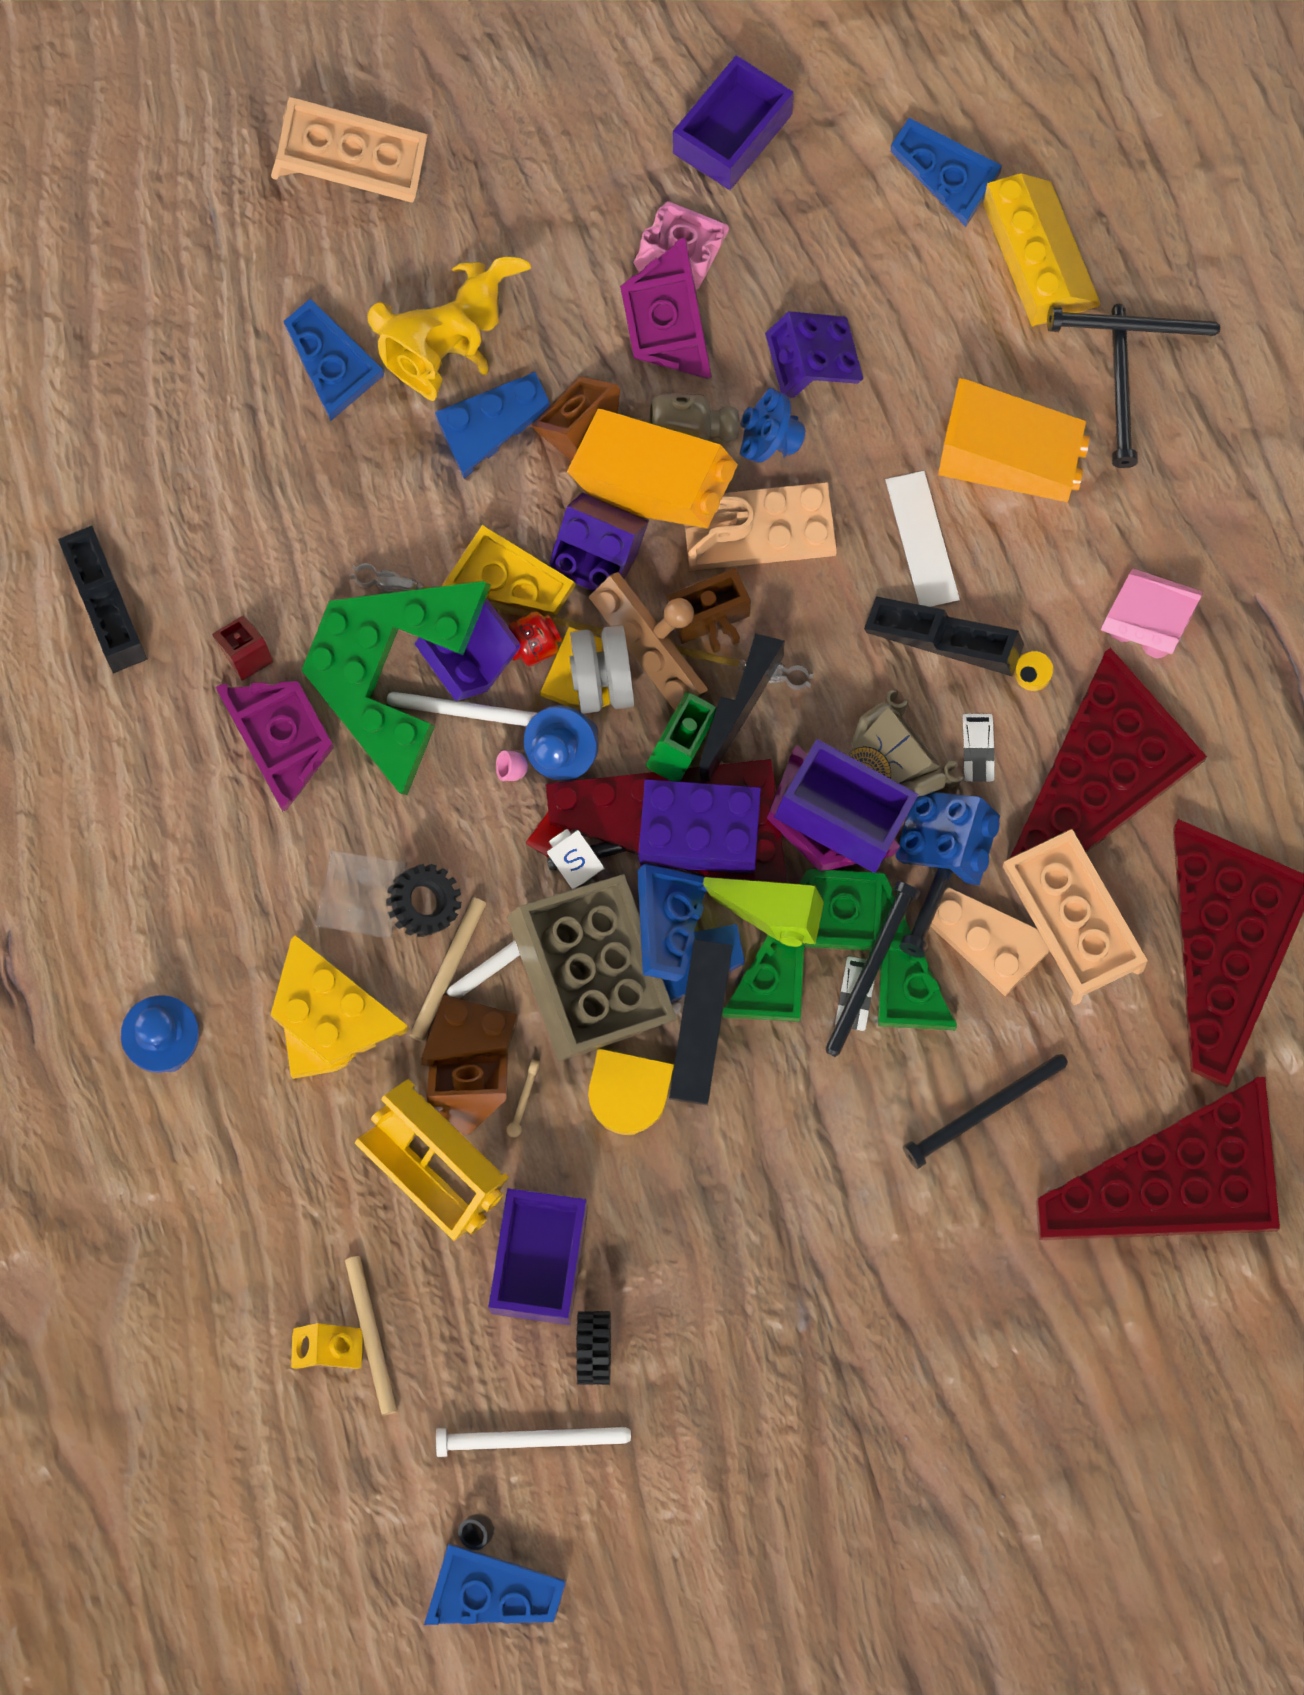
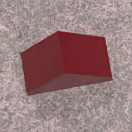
(243, 647)

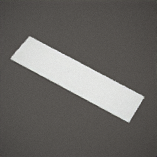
(922, 539)

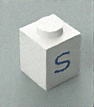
(574, 858)

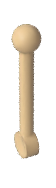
(514, 1128)

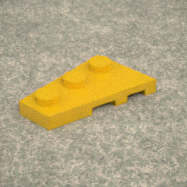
(513, 574)

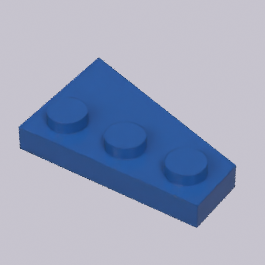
(491, 1590)

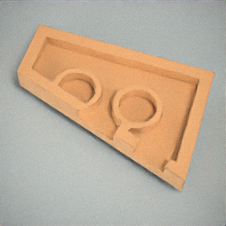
(989, 940)

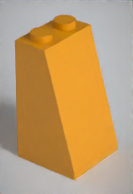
(1012, 443)
(652, 470)

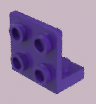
(811, 349)
(483, 661)

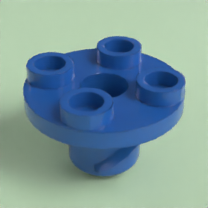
(770, 428)
(561, 742)
(160, 1034)

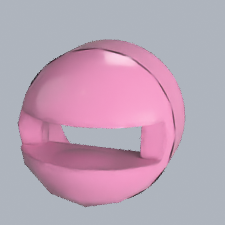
(511, 766)

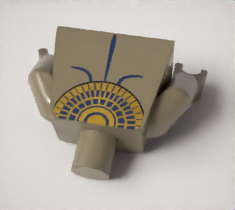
(894, 750)

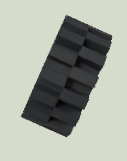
(404, 910)
(593, 1348)

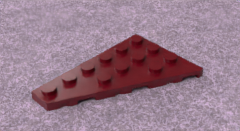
(1112, 761)
(613, 812)
(1234, 935)
(1189, 1179)

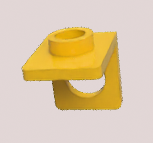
(327, 1346)

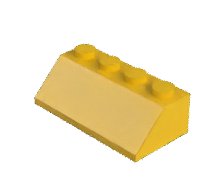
(1038, 246)

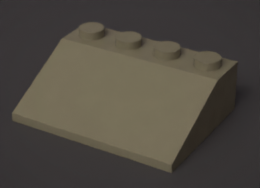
(588, 967)

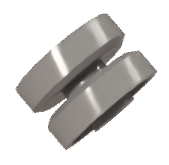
(601, 669)

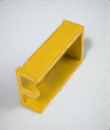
(388, 1147)

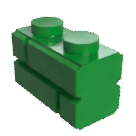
(681, 737)

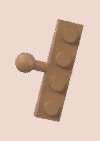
(649, 639)

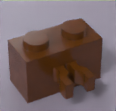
(716, 606)

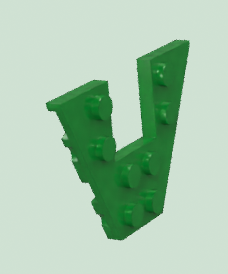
(353, 650)
(851, 921)

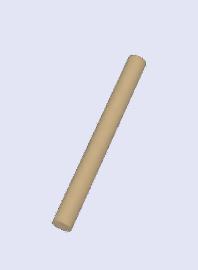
(447, 969)
(370, 1335)

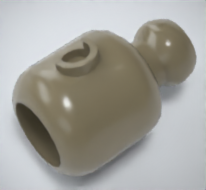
(694, 417)

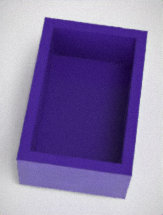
(733, 122)
(845, 805)
(699, 826)
(538, 1256)

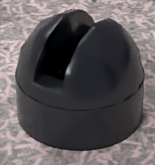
(476, 1531)

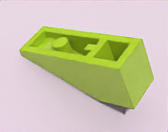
(779, 909)

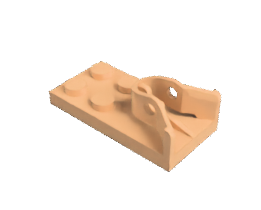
(349, 150)
(764, 528)
(1075, 914)

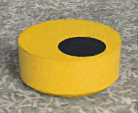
(1033, 671)

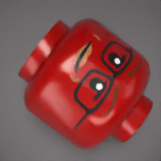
(537, 638)

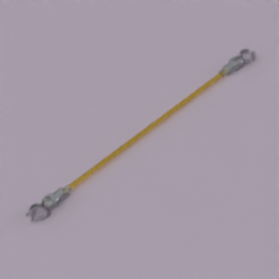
(392, 582)

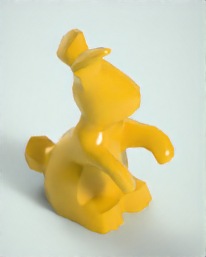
(419, 339)

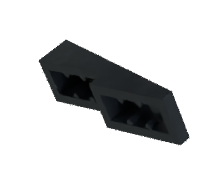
(102, 599)
(951, 637)
(731, 714)
(700, 1022)

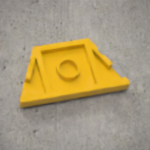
(328, 1008)

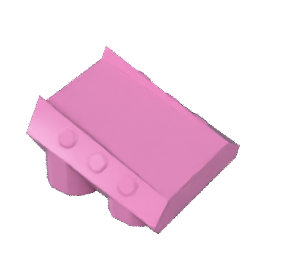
(675, 222)
(1151, 613)

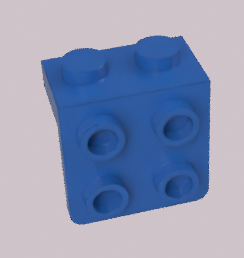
(950, 834)

